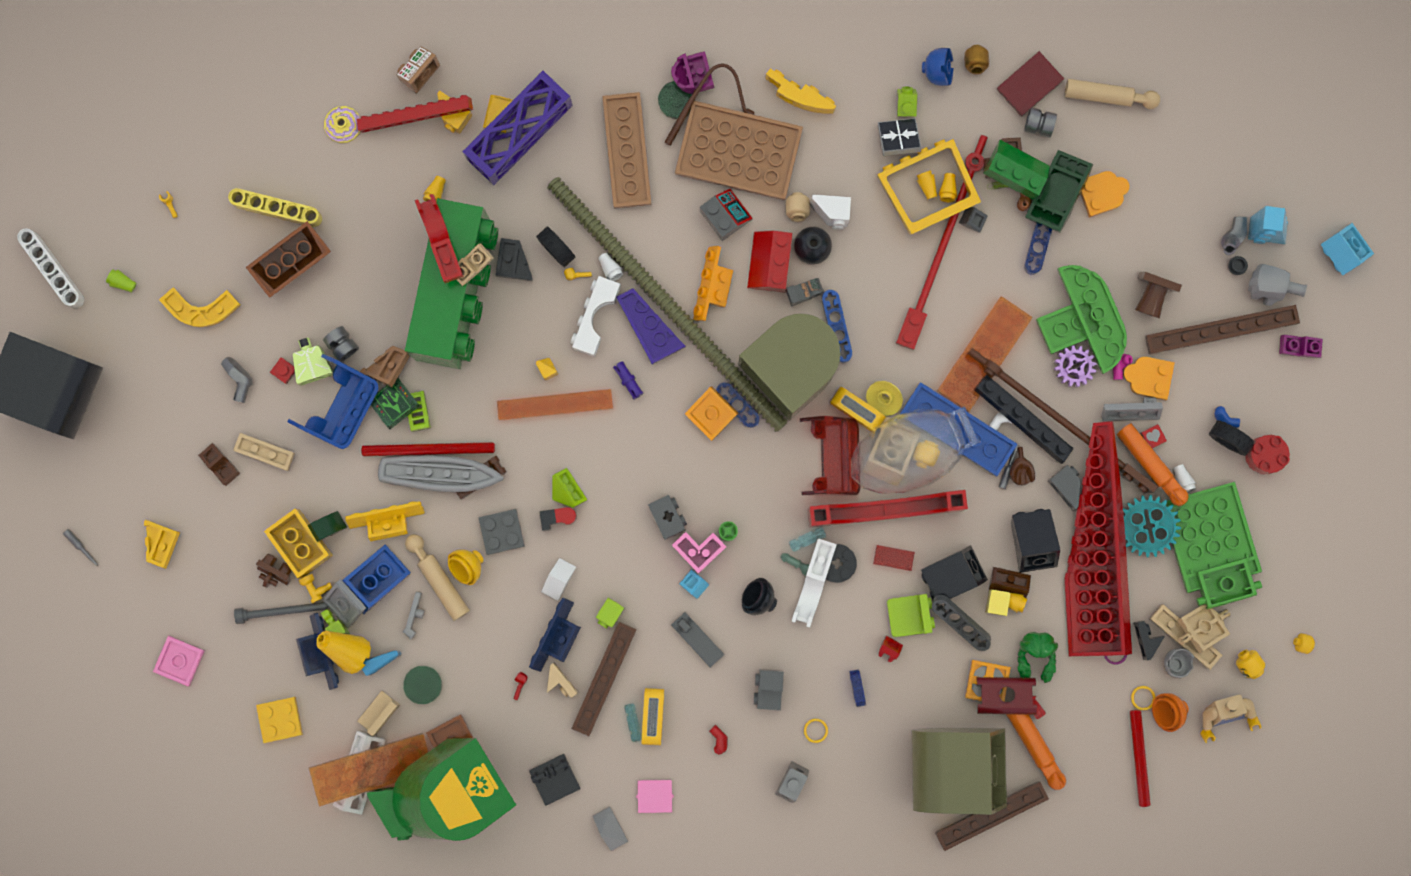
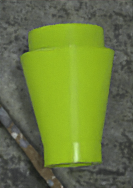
(121, 281)

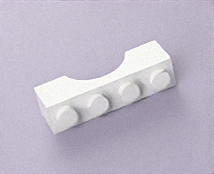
(603, 294)

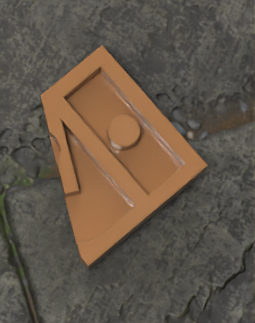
(387, 366)

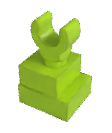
(335, 626)

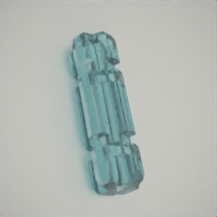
(807, 539)
(633, 723)

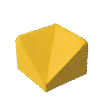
(546, 368)

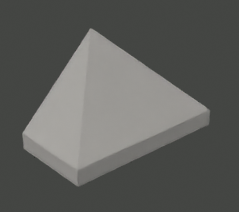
(610, 829)

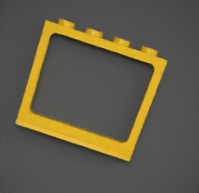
(971, 200)

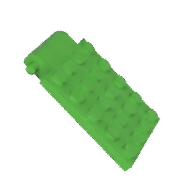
(1216, 547)

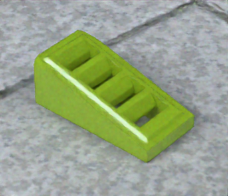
(426, 424)

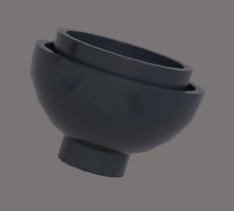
(811, 254)
(758, 597)

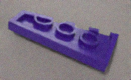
(651, 331)

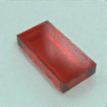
(893, 558)

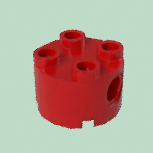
(1268, 454)

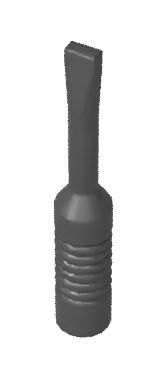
(1006, 475)
(77, 544)

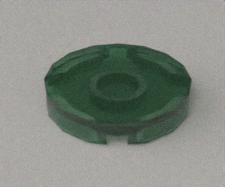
(672, 100)
(422, 684)

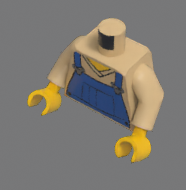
(1227, 711)

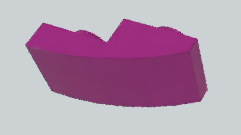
(1300, 346)

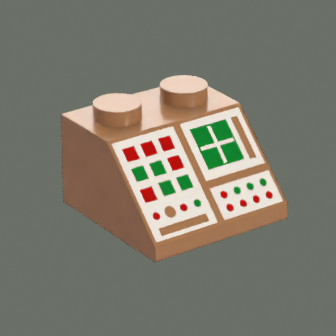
(418, 69)

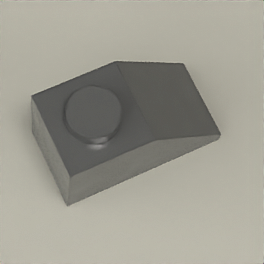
(1067, 485)

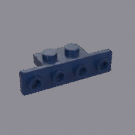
(557, 638)
(313, 658)

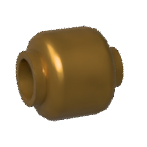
(976, 59)

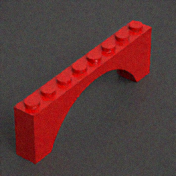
(887, 509)

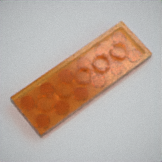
(994, 342)
(365, 769)

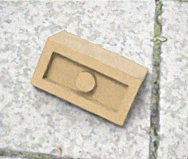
(378, 713)

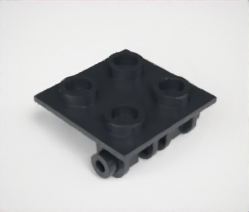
(554, 779)

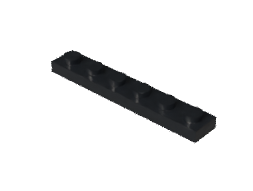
(1023, 419)

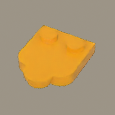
(1104, 192)
(1150, 377)

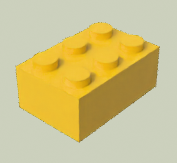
(297, 544)

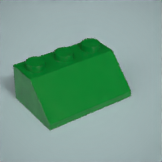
(1017, 170)

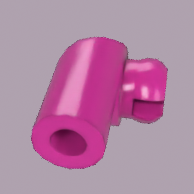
(1118, 369)

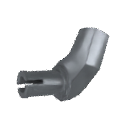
(1234, 236)
(239, 375)

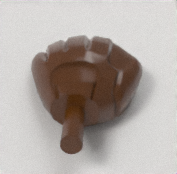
(1022, 470)

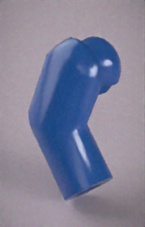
(1221, 414)

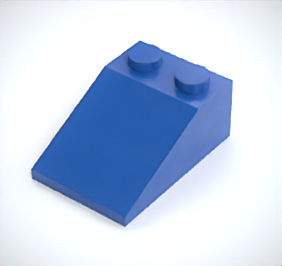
(376, 577)

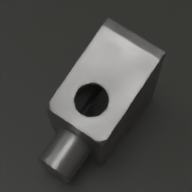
(792, 782)

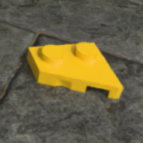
(159, 543)

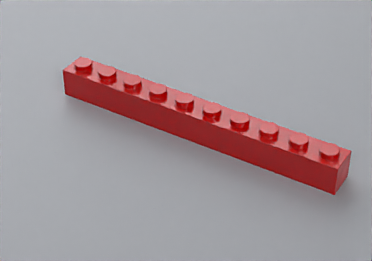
(414, 114)

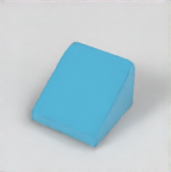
(694, 584)

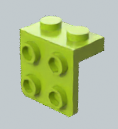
(910, 615)

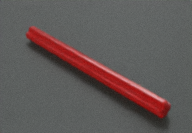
(427, 449)

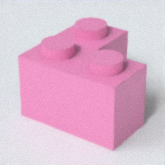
(697, 555)

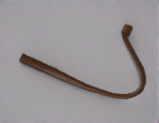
(675, 129)

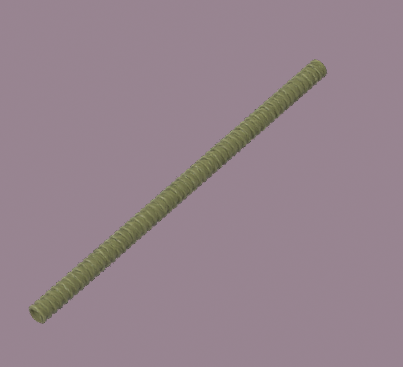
(666, 303)

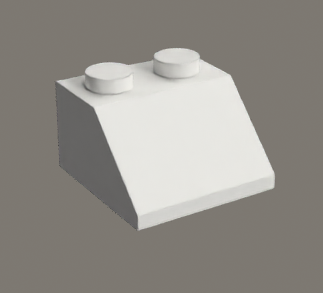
(832, 210)

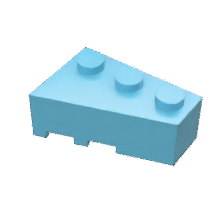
(1268, 226)

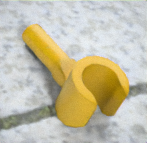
(168, 202)
(570, 274)

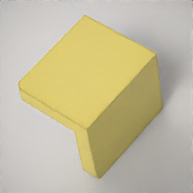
(997, 602)

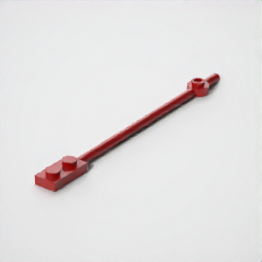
(915, 317)

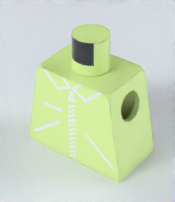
(309, 364)

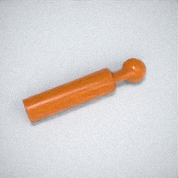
(1152, 464)
(1038, 750)

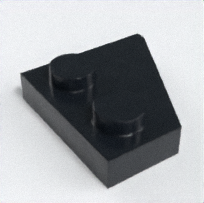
(512, 261)

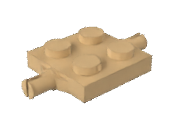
(1203, 627)

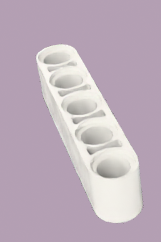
(44, 262)

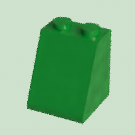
(382, 803)

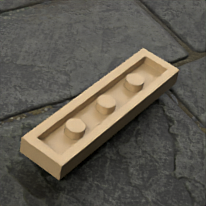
(1167, 621)

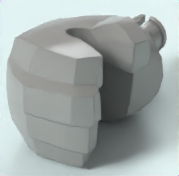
(1273, 284)

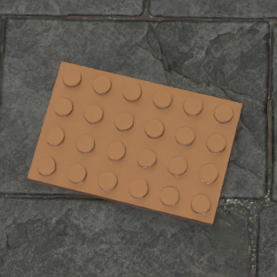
(739, 150)

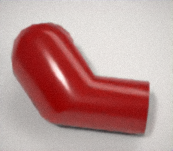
(721, 740)

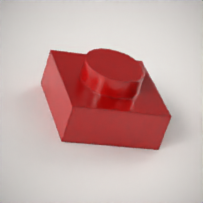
(283, 370)

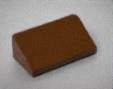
(1010, 581)

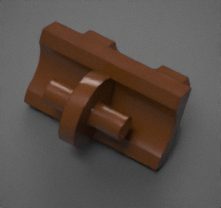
(266, 567)

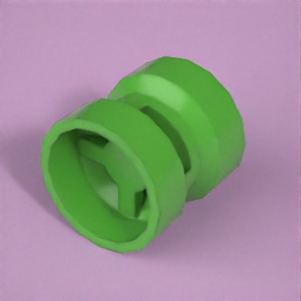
(728, 531)

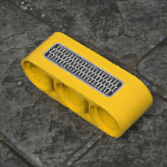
(857, 409)
(652, 716)

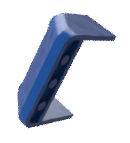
(347, 408)

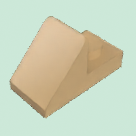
(555, 677)

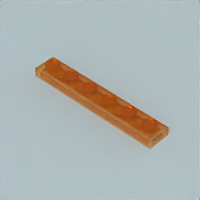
(555, 404)

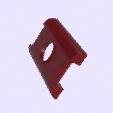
(992, 703)

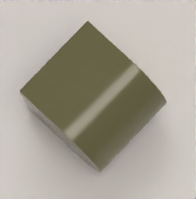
(793, 361)
(959, 770)

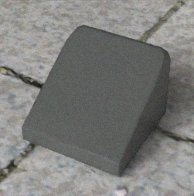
(973, 219)

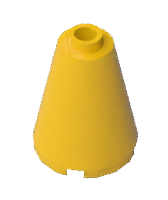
(345, 650)

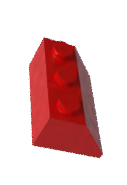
(770, 261)

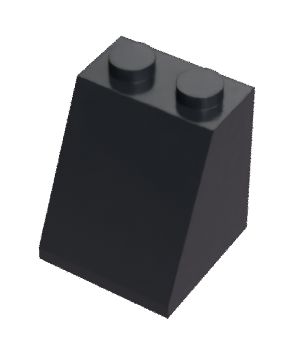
(1035, 540)
(954, 574)

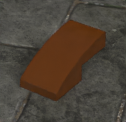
(219, 464)

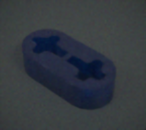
(857, 688)

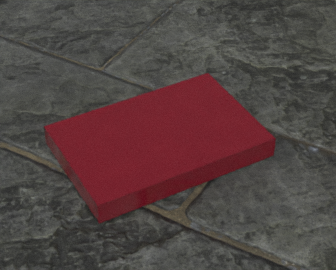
(1030, 83)

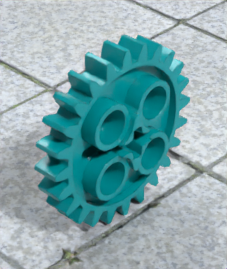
(1167, 522)

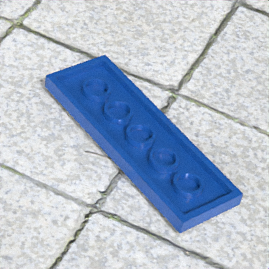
(993, 447)

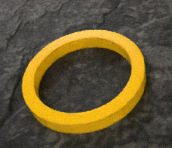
(1132, 697)
(826, 732)

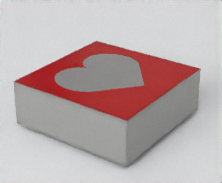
(1154, 436)

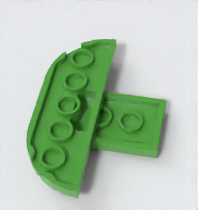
(1089, 318)

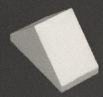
(558, 579)

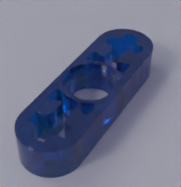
(1039, 262)
(743, 419)

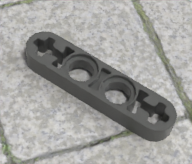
(963, 621)

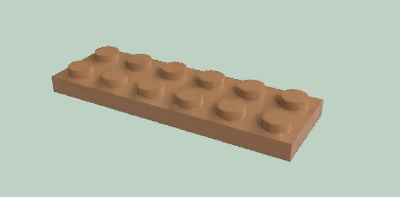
(626, 150)

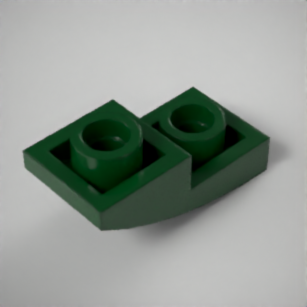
(327, 526)

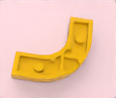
(199, 316)

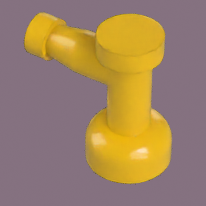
(314, 593)

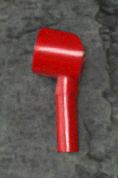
(521, 678)

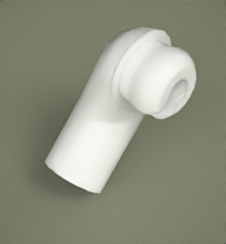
(998, 420)

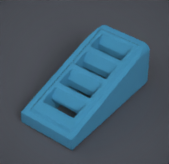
(376, 663)

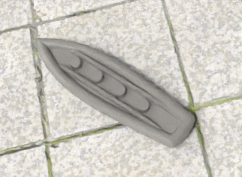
(437, 473)

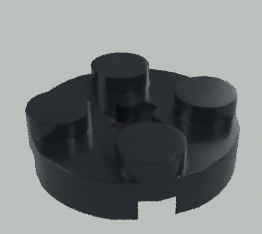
(847, 569)

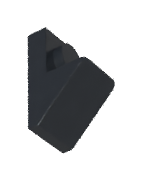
(1147, 645)

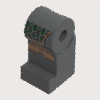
(804, 291)

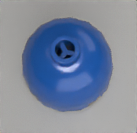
(938, 67)

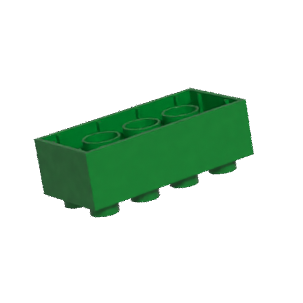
(443, 309)

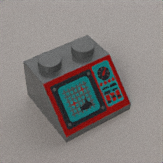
(725, 214)

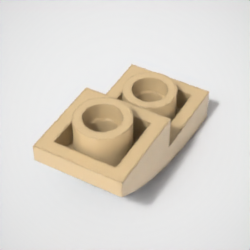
(474, 263)

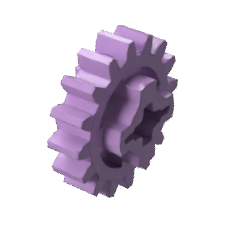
(1071, 360)

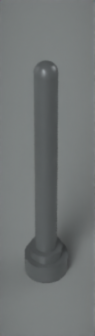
(244, 615)

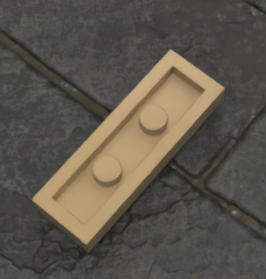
(264, 451)

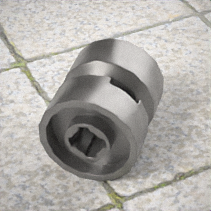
(1040, 122)
(340, 343)

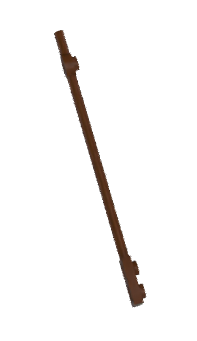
(993, 369)

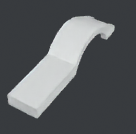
(814, 581)

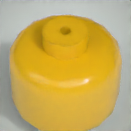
(1304, 643)

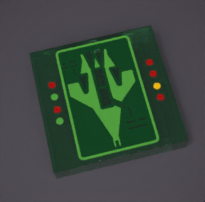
(394, 403)

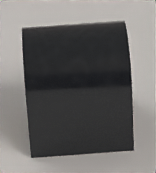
(45, 385)

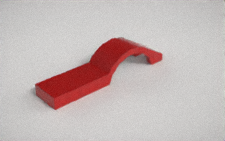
(439, 239)

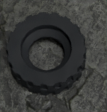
(555, 246)
(1231, 438)

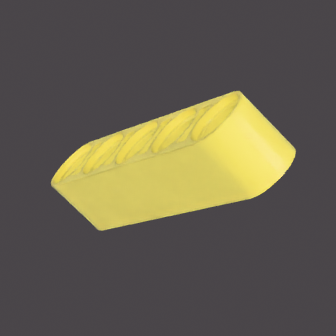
(267, 203)

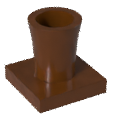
(1155, 293)

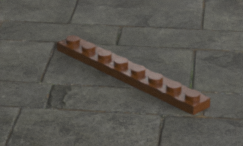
(1222, 329)

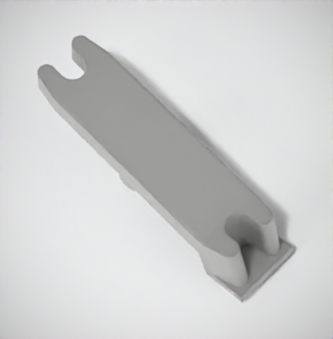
(415, 612)

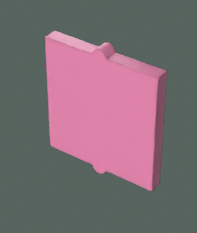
(654, 796)

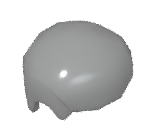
(1178, 662)

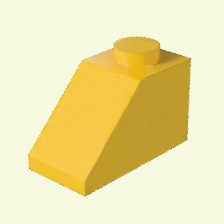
(457, 121)

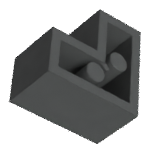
(769, 689)

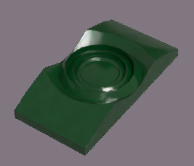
(1062, 188)

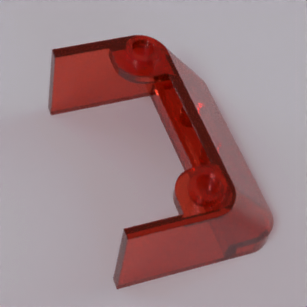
(838, 443)

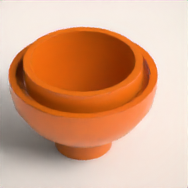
(1169, 711)

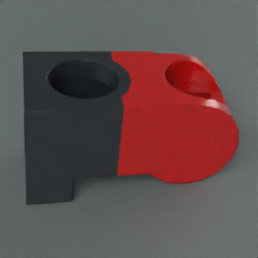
(556, 516)

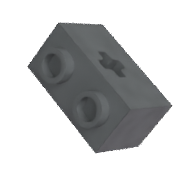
(658, 511)

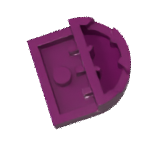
(689, 72)

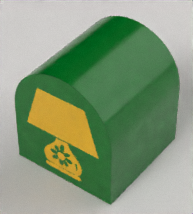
(450, 792)

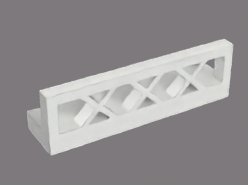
(361, 742)

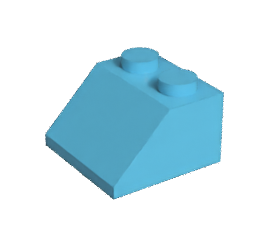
(1347, 249)

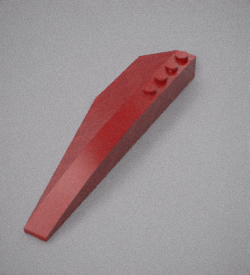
(1098, 559)

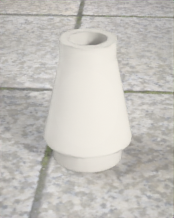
(610, 267)
(1184, 478)

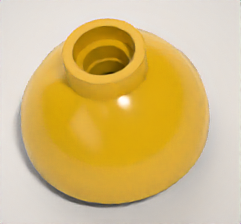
(465, 565)

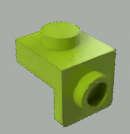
(907, 101)

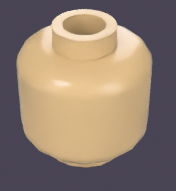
(797, 207)

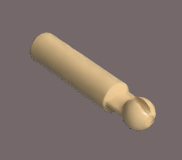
(1109, 94)
(437, 578)

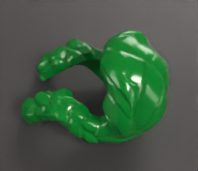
(1039, 646)

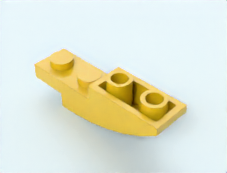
(806, 98)

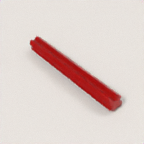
(1140, 758)

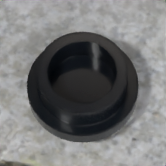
(1237, 265)

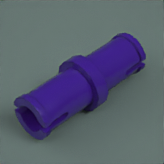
(628, 380)

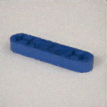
(840, 325)

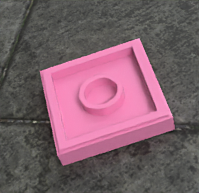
(178, 661)

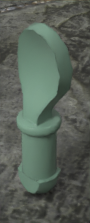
(794, 562)

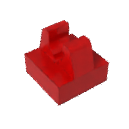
(891, 648)

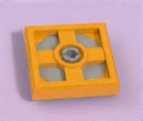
(984, 669)

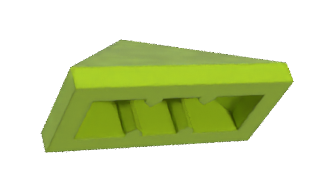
(566, 490)

